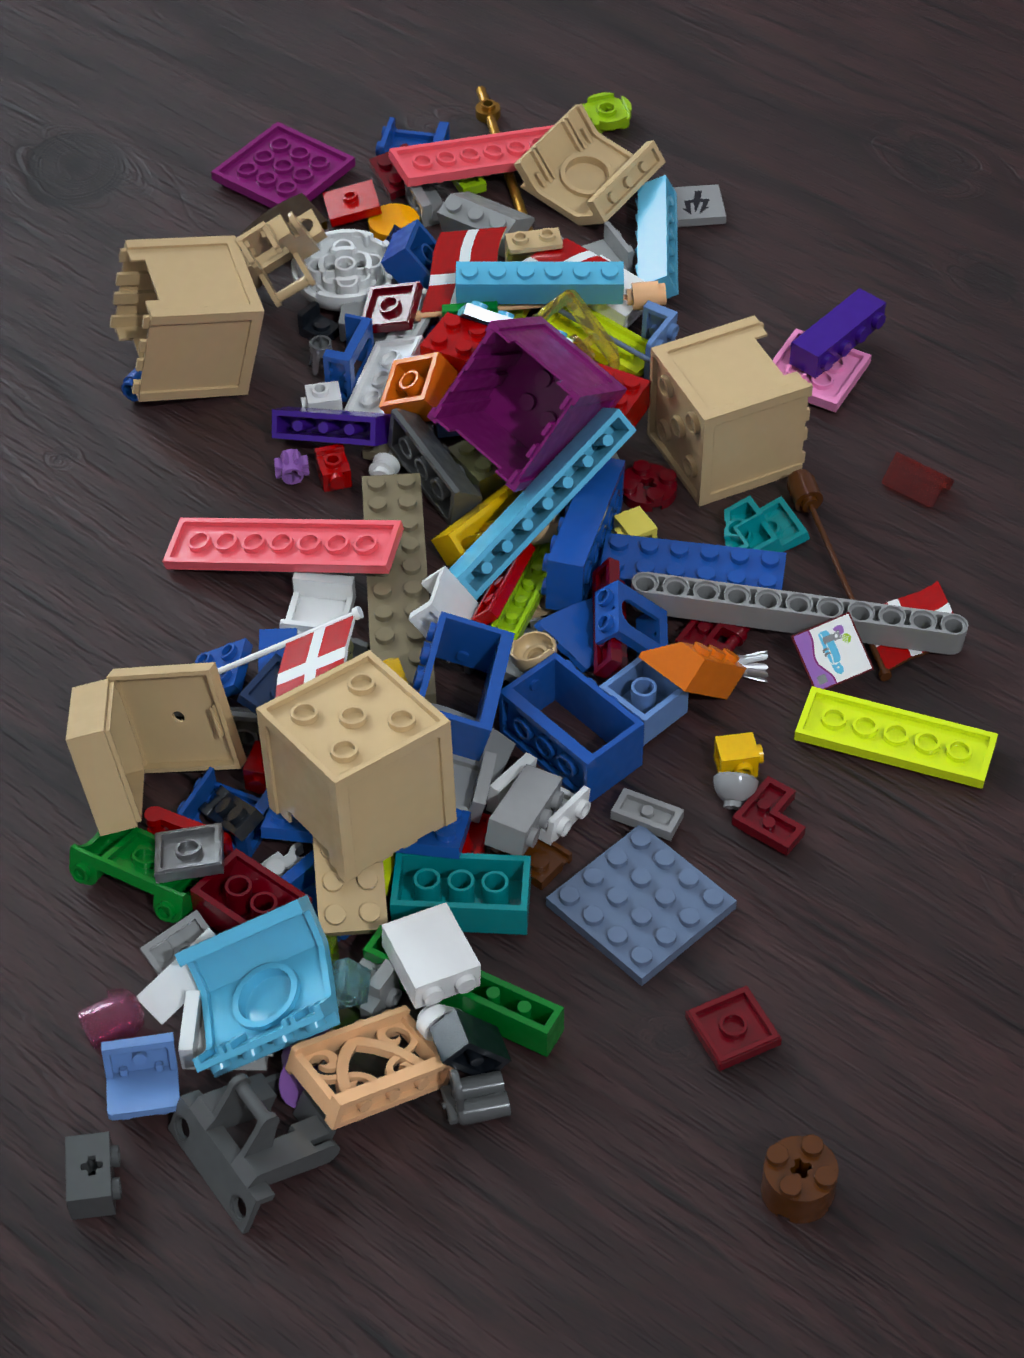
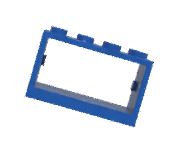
(477, 648)
(554, 748)

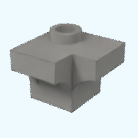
(383, 989)

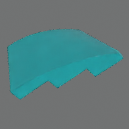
(764, 528)

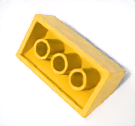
(465, 531)

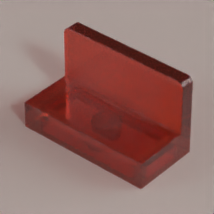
(916, 479)

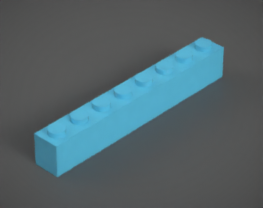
(542, 500)

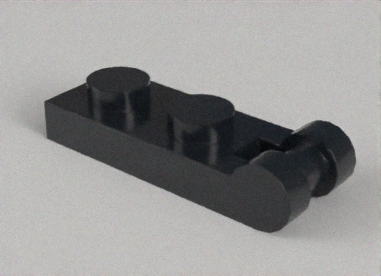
(235, 814)

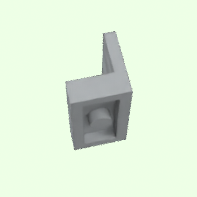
(425, 202)

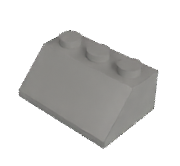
(473, 211)

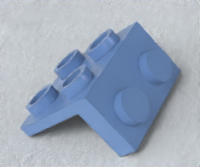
(658, 327)
(141, 1076)

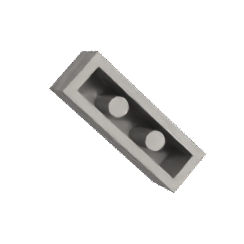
(524, 811)

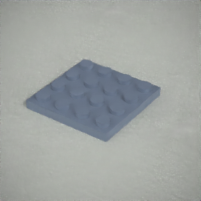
(641, 904)

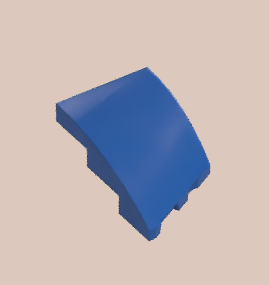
(573, 633)

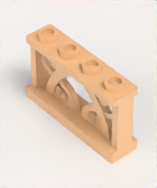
(372, 1036)

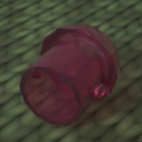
(112, 1017)

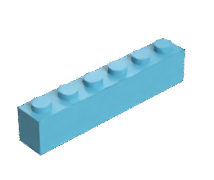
(657, 234)
(539, 281)

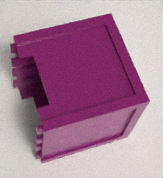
(525, 397)

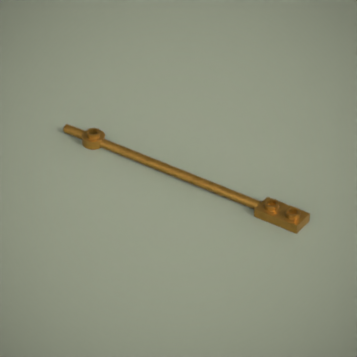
(489, 112)

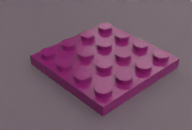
(283, 165)

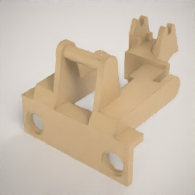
(276, 243)

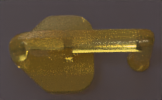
(588, 322)

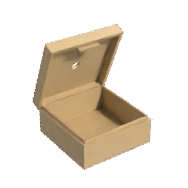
(130, 729)

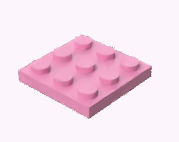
(832, 385)

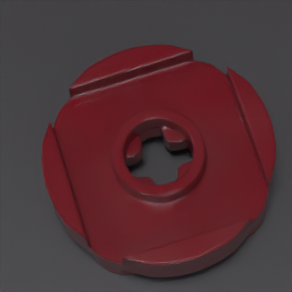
(647, 474)

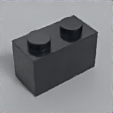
(469, 1043)

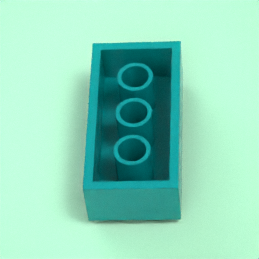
(481, 889)

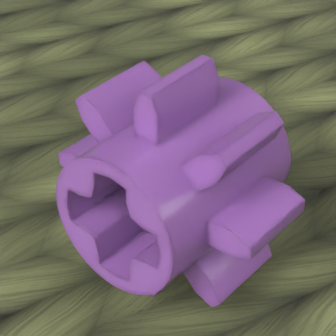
(291, 466)

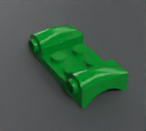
(131, 858)

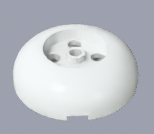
(344, 268)

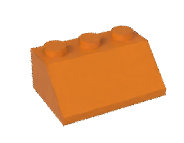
(697, 667)

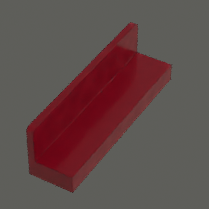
(612, 654)

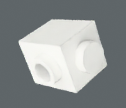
(322, 396)

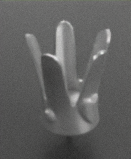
(317, 348)
(755, 670)

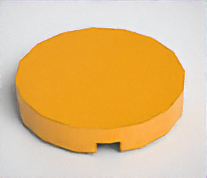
(391, 214)

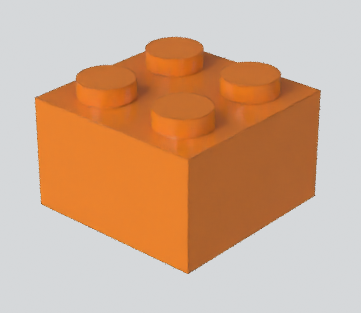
(417, 384)

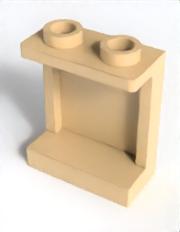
(526, 243)

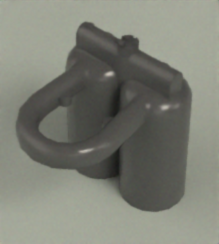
(475, 1098)

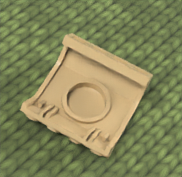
(584, 171)

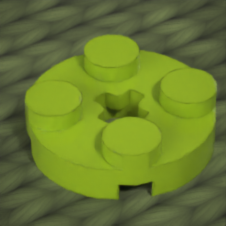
(617, 114)

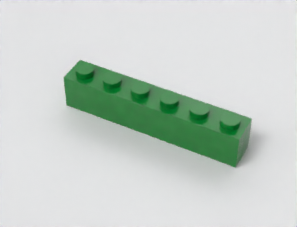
(516, 1012)

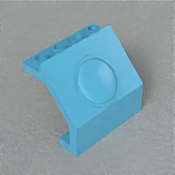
(263, 986)

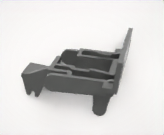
(263, 1159)

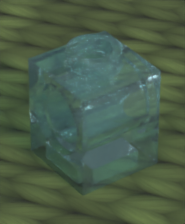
(350, 982)

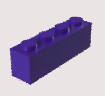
(837, 333)
(330, 426)

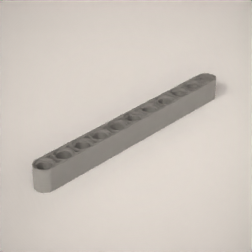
(800, 611)

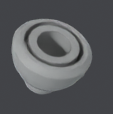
(734, 788)

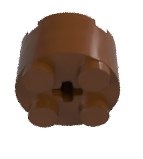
(799, 1178)

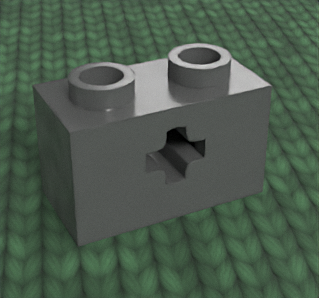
(91, 1175)

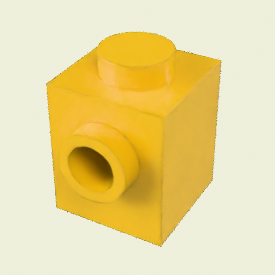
(738, 753)

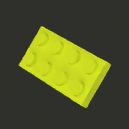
(628, 362)

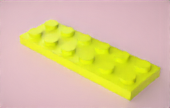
(896, 737)

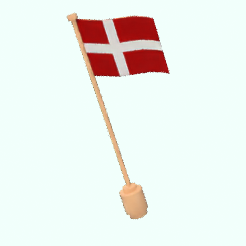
(483, 246)

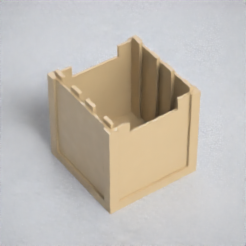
(189, 316)
(726, 411)
(358, 762)

